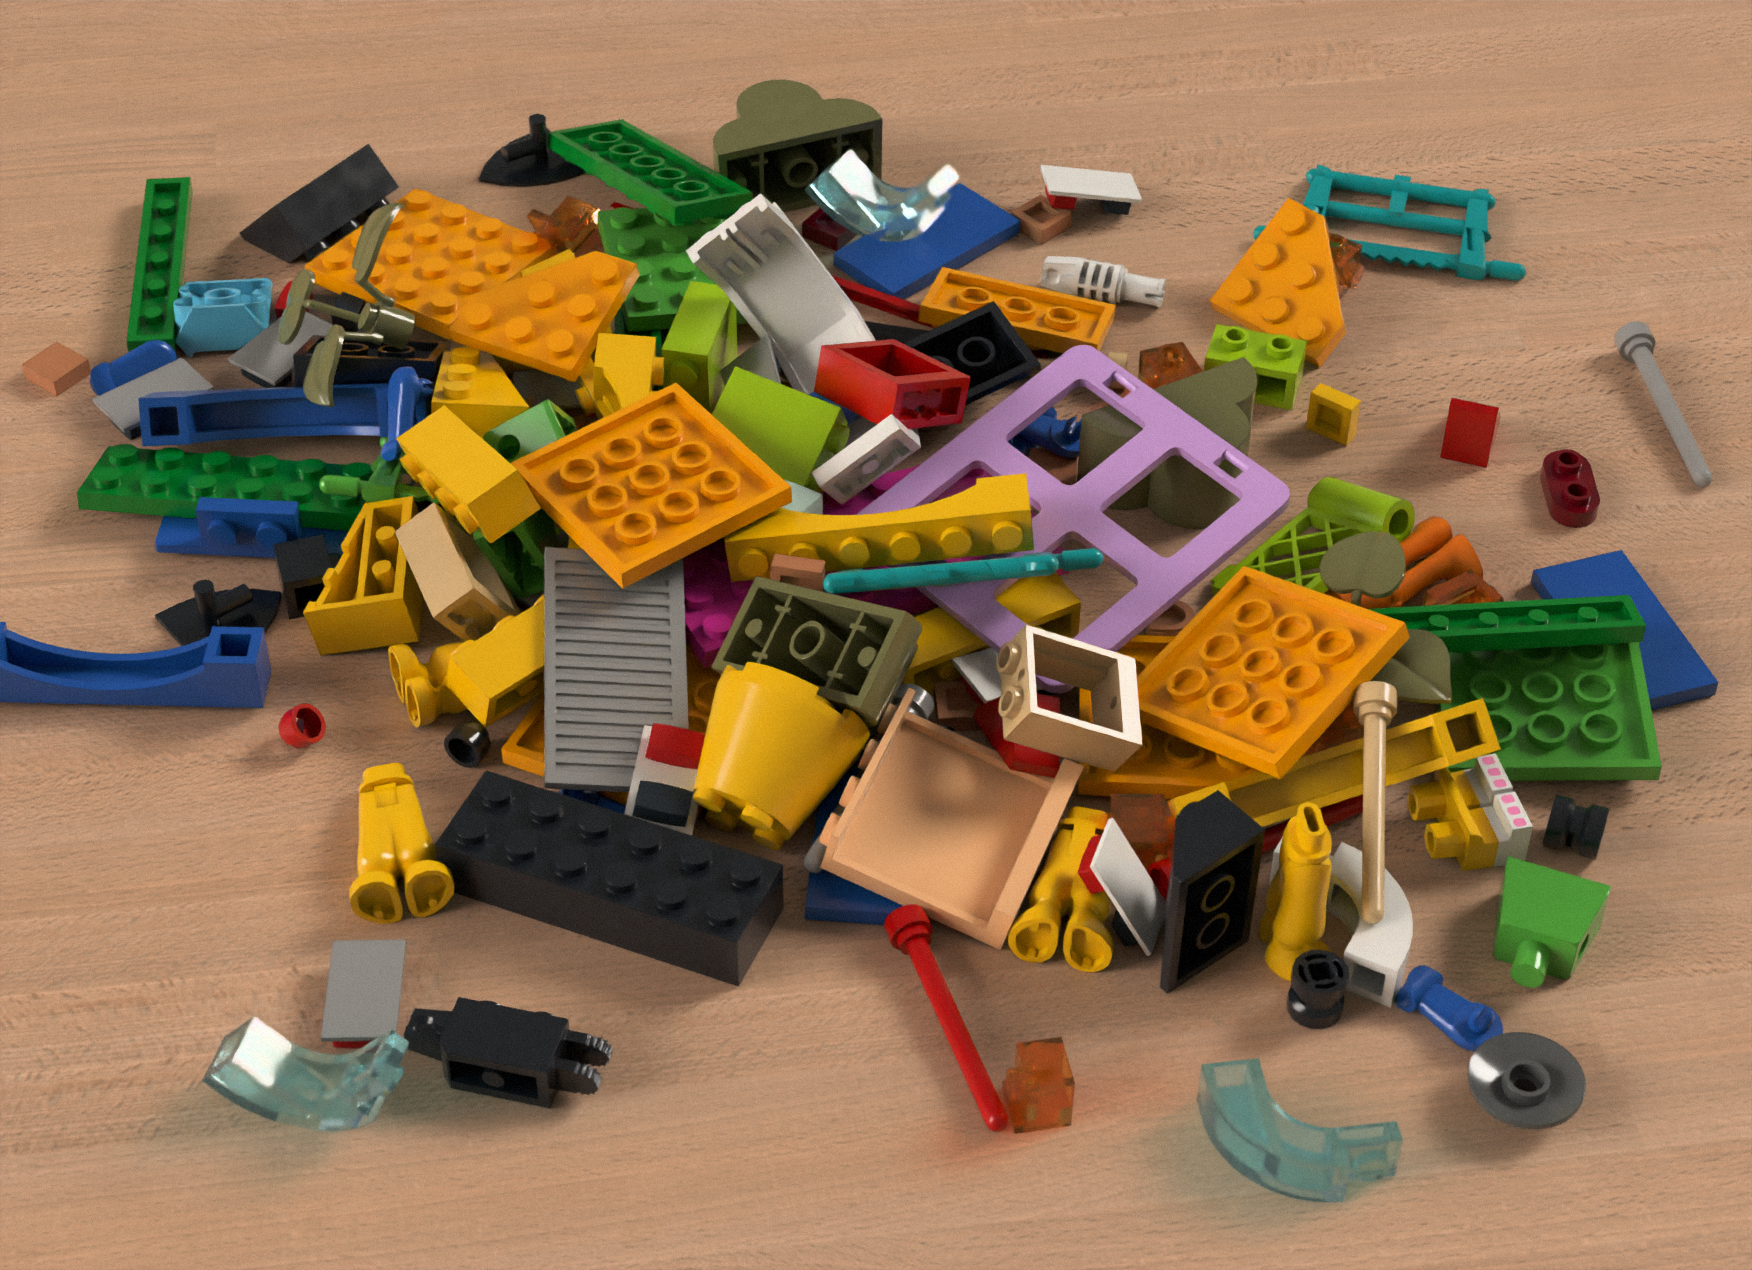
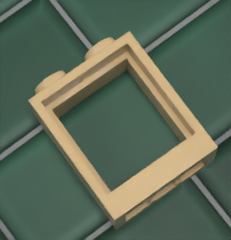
(454, 574)
(1103, 672)

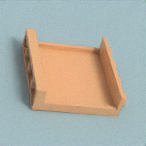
(945, 825)

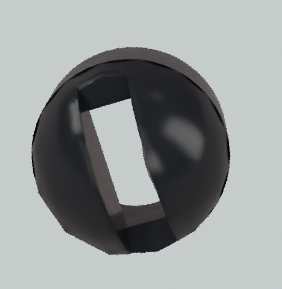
(467, 744)

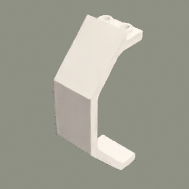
(800, 307)

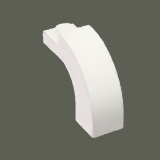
(1376, 951)

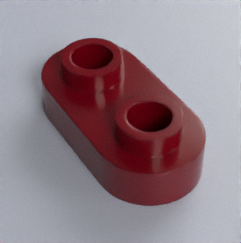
(1569, 488)

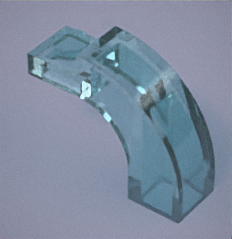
(875, 208)
(304, 1086)
(1282, 1151)

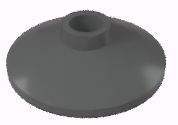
(1531, 1063)

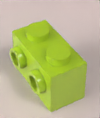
(1274, 357)

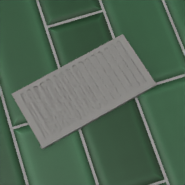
(608, 668)

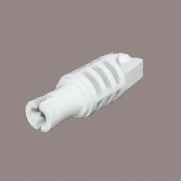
(1100, 281)

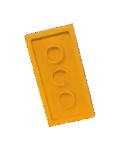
(1038, 315)

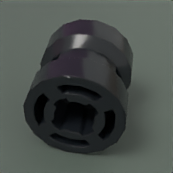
(1575, 826)
(1317, 989)

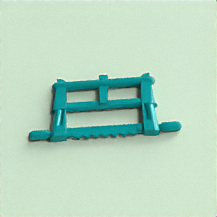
(1474, 230)
(961, 572)

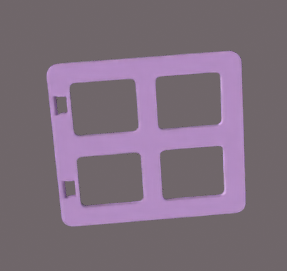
(1077, 509)

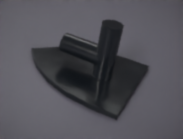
(528, 161)
(225, 608)

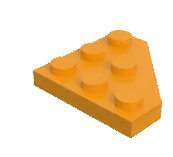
(1288, 283)
(549, 315)

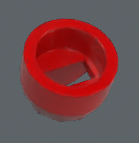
(308, 728)

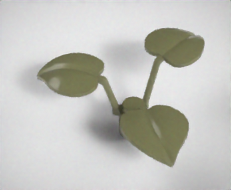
(378, 320)
(1376, 567)

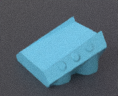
(221, 314)

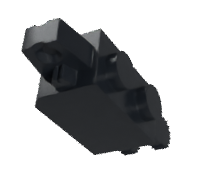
(508, 1051)

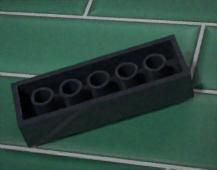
(612, 877)

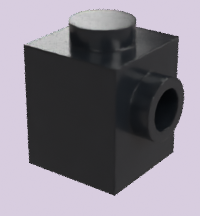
(301, 570)

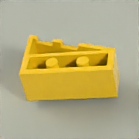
(476, 390)
(372, 590)

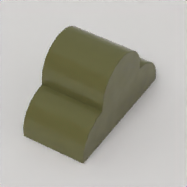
(790, 136)
(1177, 489)
(835, 642)

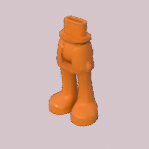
(1440, 557)

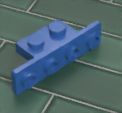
(239, 529)

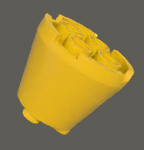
(772, 752)

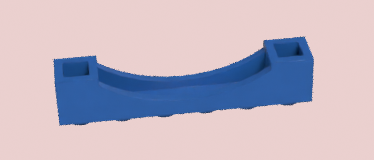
(266, 412)
(217, 671)

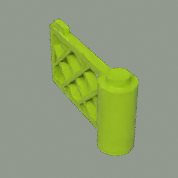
(1340, 511)

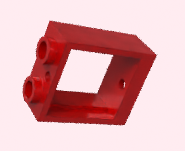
(894, 380)

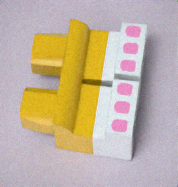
(1476, 815)

